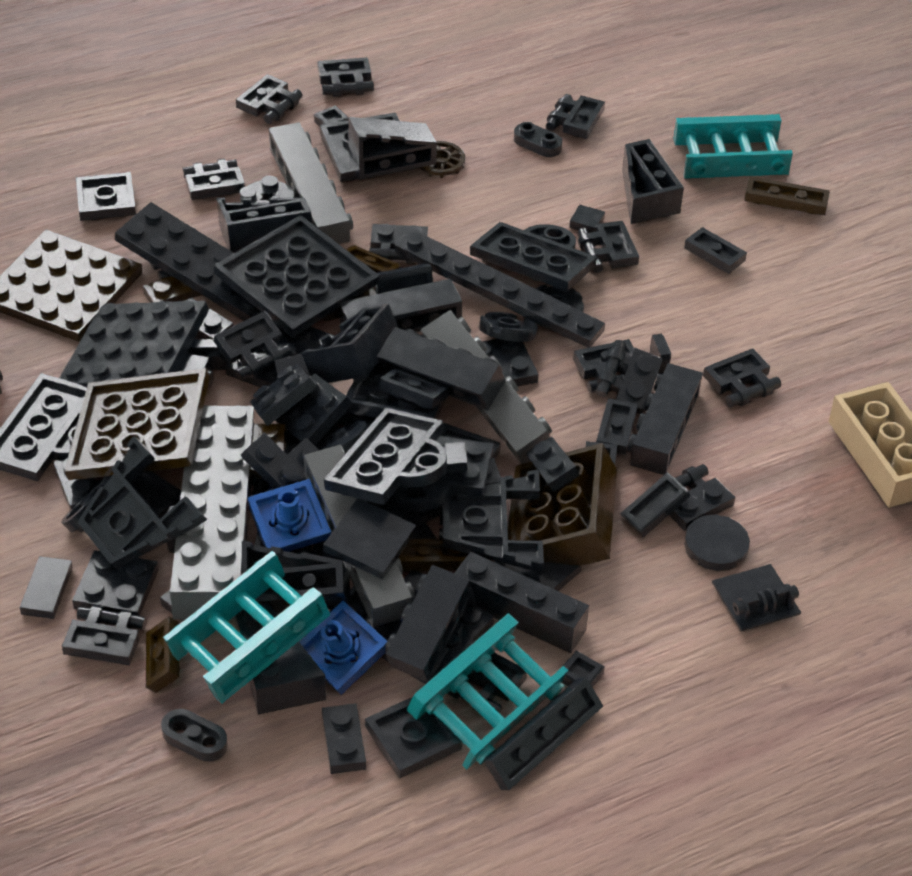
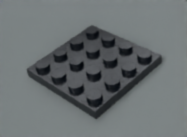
(296, 275)
(135, 340)

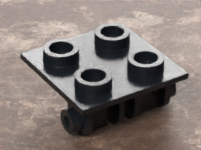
(757, 597)

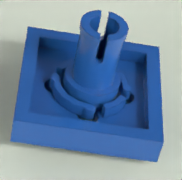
(286, 508)
(335, 640)

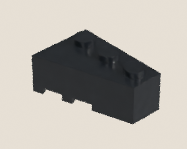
(389, 146)
(649, 183)
(250, 221)
(355, 348)
(302, 573)
(430, 622)
(289, 680)

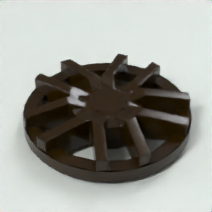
(446, 160)

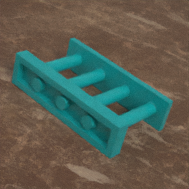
(727, 130)
(262, 648)
(479, 658)

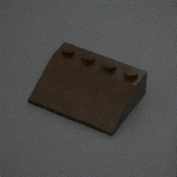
(576, 517)

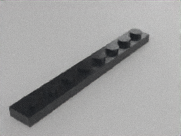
(501, 288)

